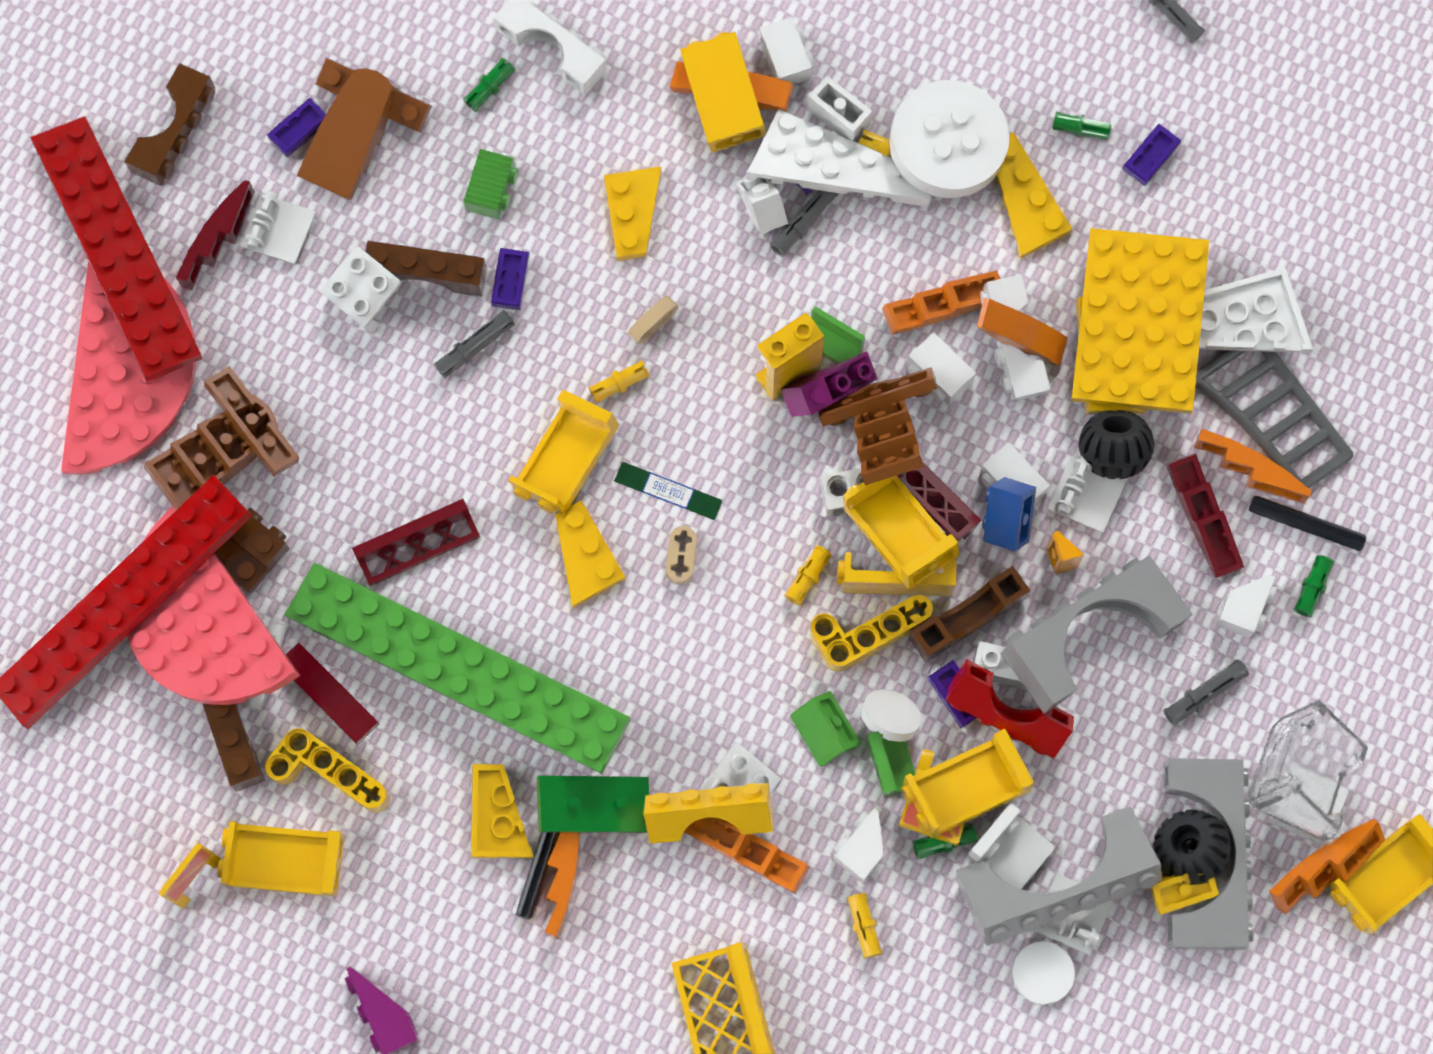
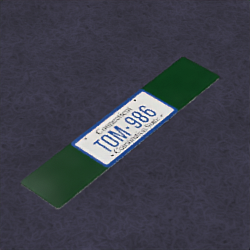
(668, 490)

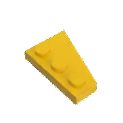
(631, 209)
(586, 555)
(494, 816)

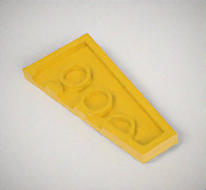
(1029, 203)

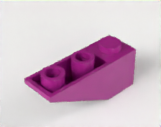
(828, 385)
(389, 1021)

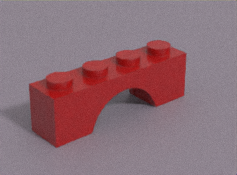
(974, 694)

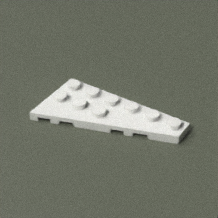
(828, 162)
(1254, 316)

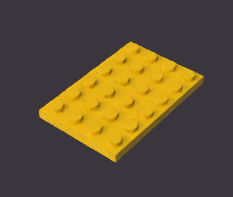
(1140, 321)

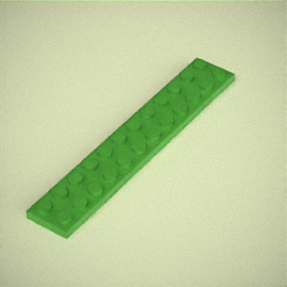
(458, 668)

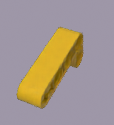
(873, 628)
(333, 774)

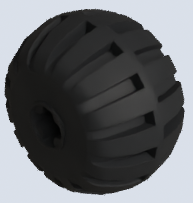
(1116, 444)
(1186, 832)

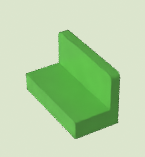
(839, 339)
(825, 728)
(890, 761)

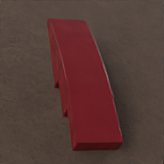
(220, 227)
(1204, 515)
(331, 695)

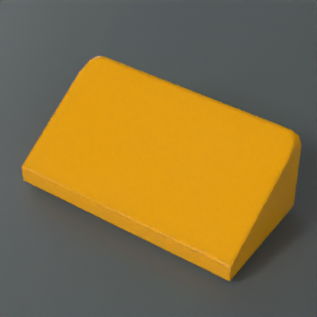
(1063, 554)

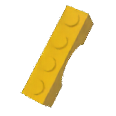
(743, 806)

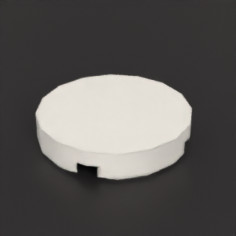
(891, 715)
(1043, 973)

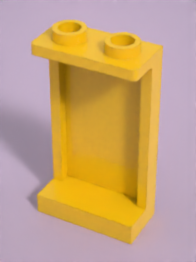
(723, 91)
(790, 355)
(565, 454)
(900, 529)
(887, 582)
(968, 785)
(281, 859)
(1389, 877)

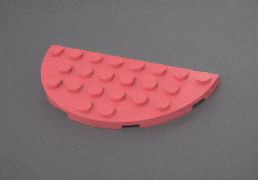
(111, 404)
(210, 641)

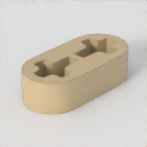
(653, 319)
(688, 556)

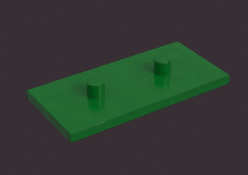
(591, 804)

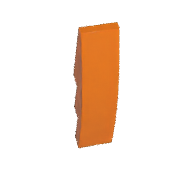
(769, 91)
(937, 304)
(1021, 331)
(1261, 471)
(750, 852)
(565, 861)
(1330, 861)

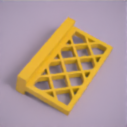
(748, 998)

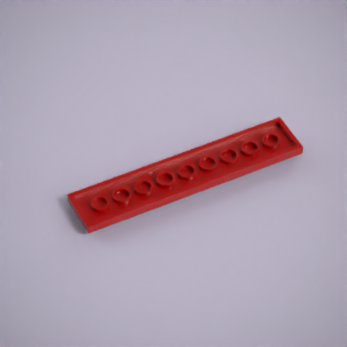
(116, 249)
(121, 601)

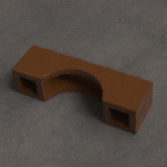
(155, 155)
(451, 270)
(970, 615)
(234, 746)

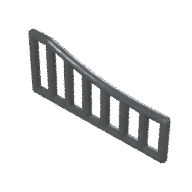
(1265, 439)

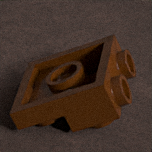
(252, 552)

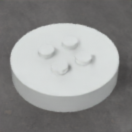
(949, 138)

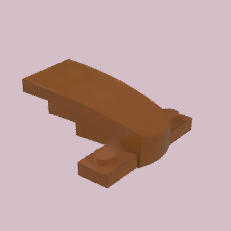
(355, 125)
(883, 424)
(222, 443)

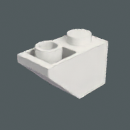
(762, 203)
(1244, 607)
(863, 849)

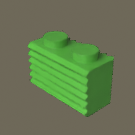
(490, 184)

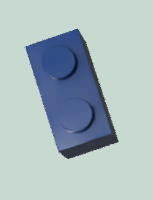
(1009, 514)

